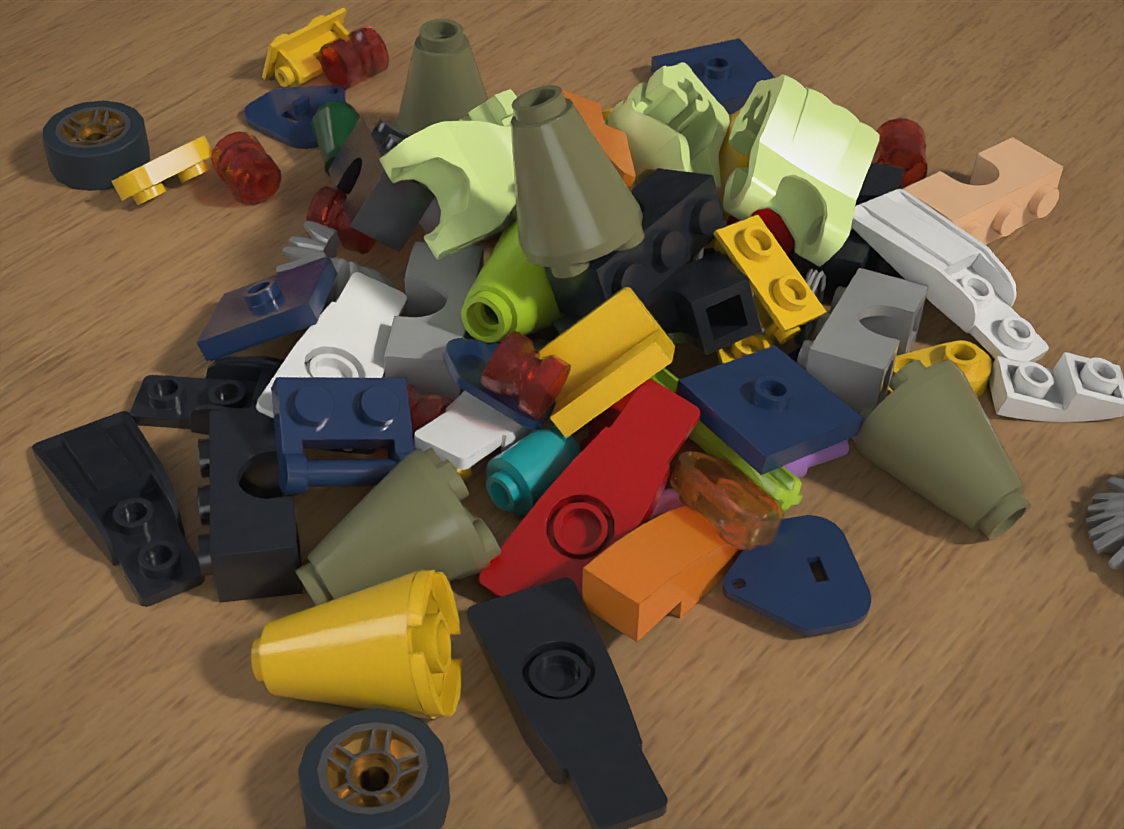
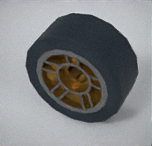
(95, 144)
(378, 752)

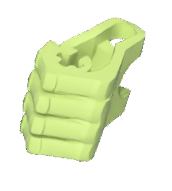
(672, 124)
(802, 164)
(467, 171)

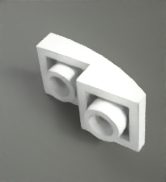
(1070, 392)

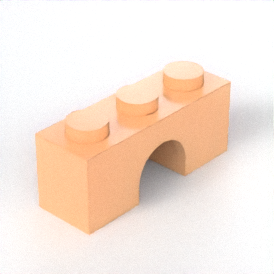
(1005, 192)

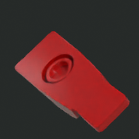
(598, 496)

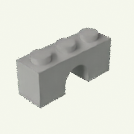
(433, 318)
(863, 335)

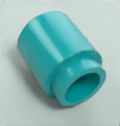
(528, 469)

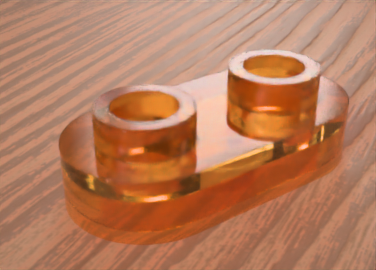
(727, 500)

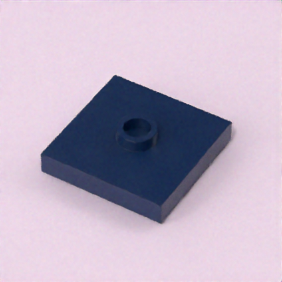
(724, 68)
(268, 309)
(769, 409)

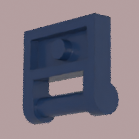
(339, 416)

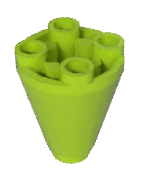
(509, 294)

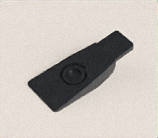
(186, 401)
(123, 504)
(569, 701)

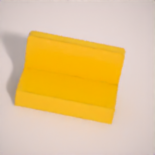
(608, 356)

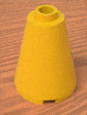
(369, 649)

